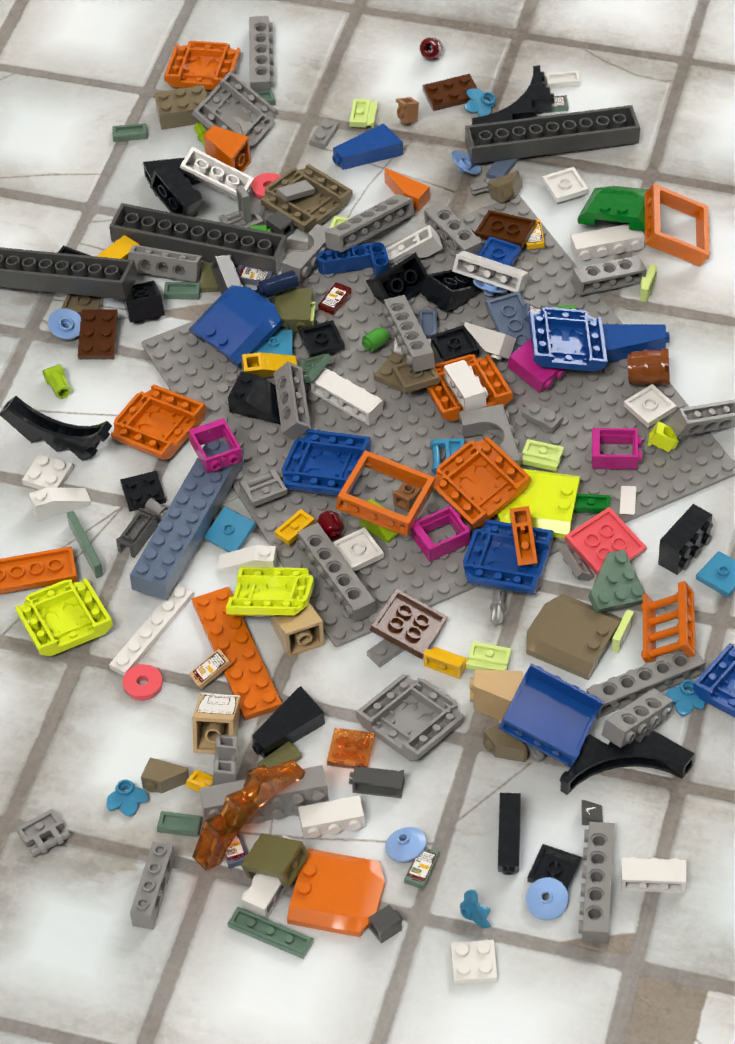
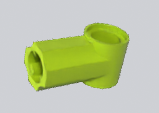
(56, 379)

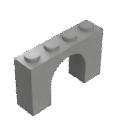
(491, 421)

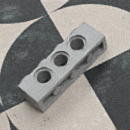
(452, 229)
(172, 259)
(608, 275)
(292, 400)
(703, 418)
(637, 718)
(152, 885)

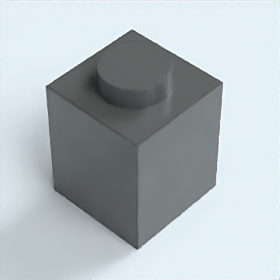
(280, 224)
(385, 923)

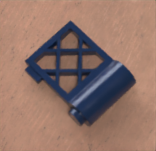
(277, 284)

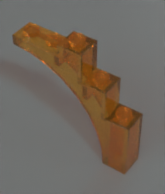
(239, 806)

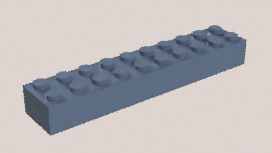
(183, 525)

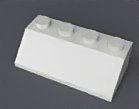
(214, 173)

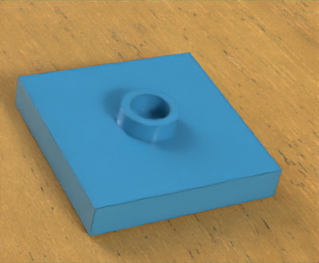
(279, 343)
(229, 530)
(719, 574)

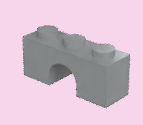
(224, 759)

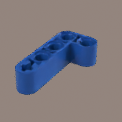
(354, 258)

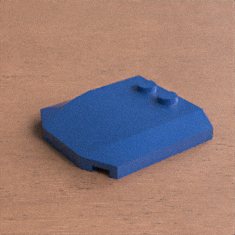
(237, 323)
(567, 339)
(323, 461)
(493, 558)
(717, 682)

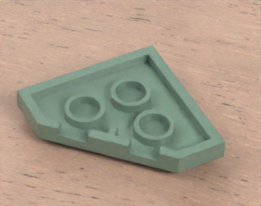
(616, 584)

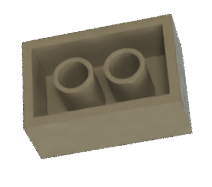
(177, 105)

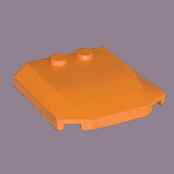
(200, 64)
(489, 377)
(157, 421)
(480, 481)
(336, 893)

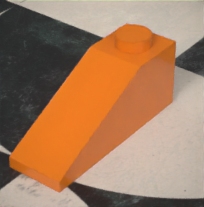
(408, 187)
(523, 536)

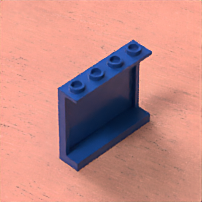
(550, 715)

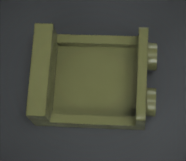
(294, 308)
(276, 858)

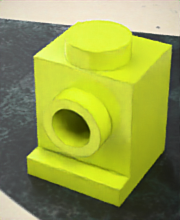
(662, 437)

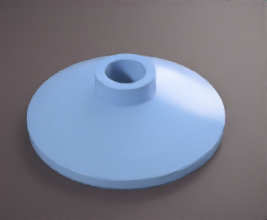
(464, 164)
(488, 289)
(65, 318)
(405, 844)
(551, 908)

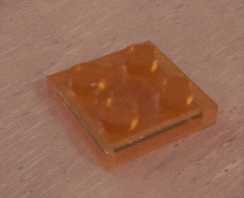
(350, 748)

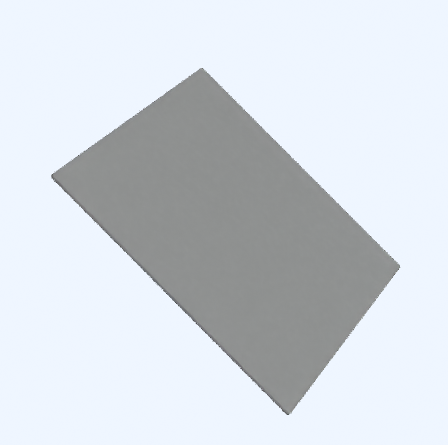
(413, 421)

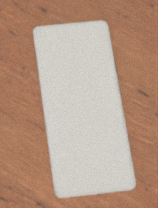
(628, 500)

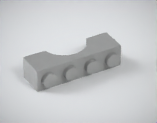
(304, 262)

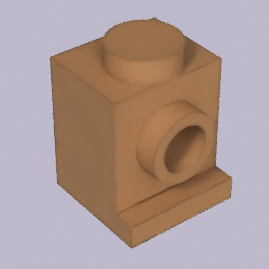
(407, 110)
(406, 496)

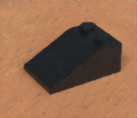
(448, 289)
(144, 302)
(254, 398)

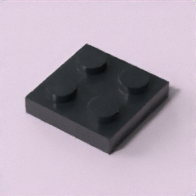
(321, 339)
(454, 343)
(141, 488)
(555, 864)

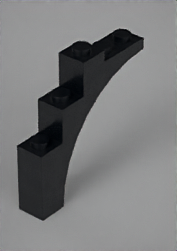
(535, 99)
(57, 434)
(653, 752)

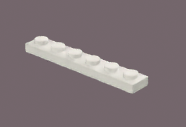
(151, 630)

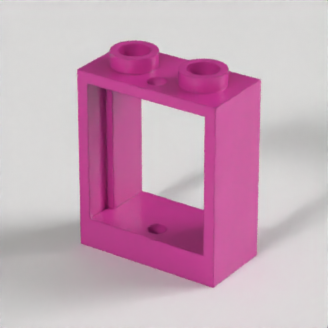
(217, 430)
(615, 436)
(434, 521)

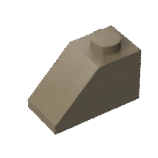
(505, 187)
(504, 745)
(163, 776)

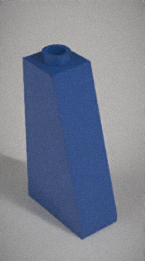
(368, 148)
(627, 338)

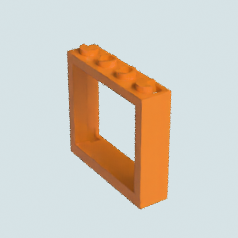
(668, 244)
(375, 513)

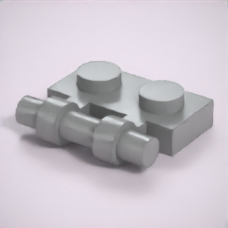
(41, 827)

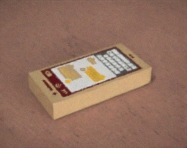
(210, 669)

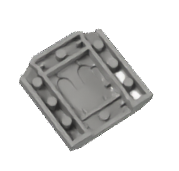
(236, 109)
(410, 716)

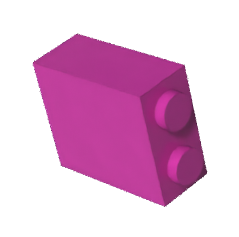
(538, 377)

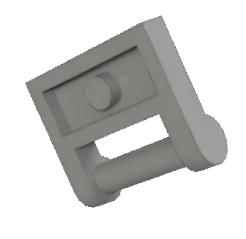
(236, 219)
(264, 489)

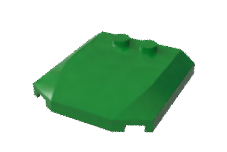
(616, 205)

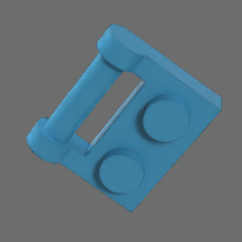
(450, 446)

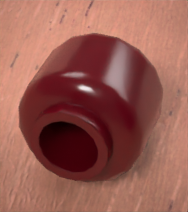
(425, 48)
(331, 524)

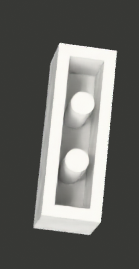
(465, 385)
(331, 817)
(653, 875)

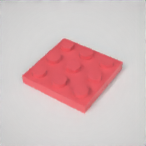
(604, 535)

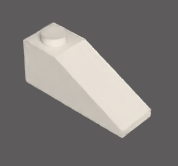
(423, 242)
(491, 341)
(56, 501)
(247, 557)

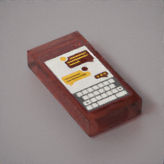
(334, 298)

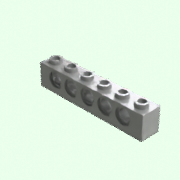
(260, 53)
(369, 223)
(408, 333)
(336, 572)
(660, 674)
(596, 930)

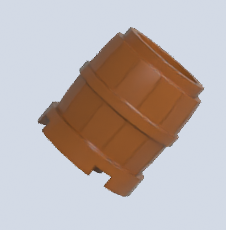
(649, 367)

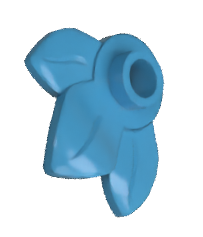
(477, 102)
(683, 699)
(126, 800)
(473, 910)

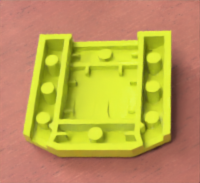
(550, 501)
(270, 591)
(63, 616)

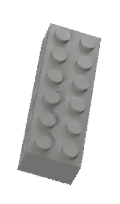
(285, 803)

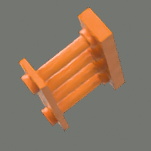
(685, 627)

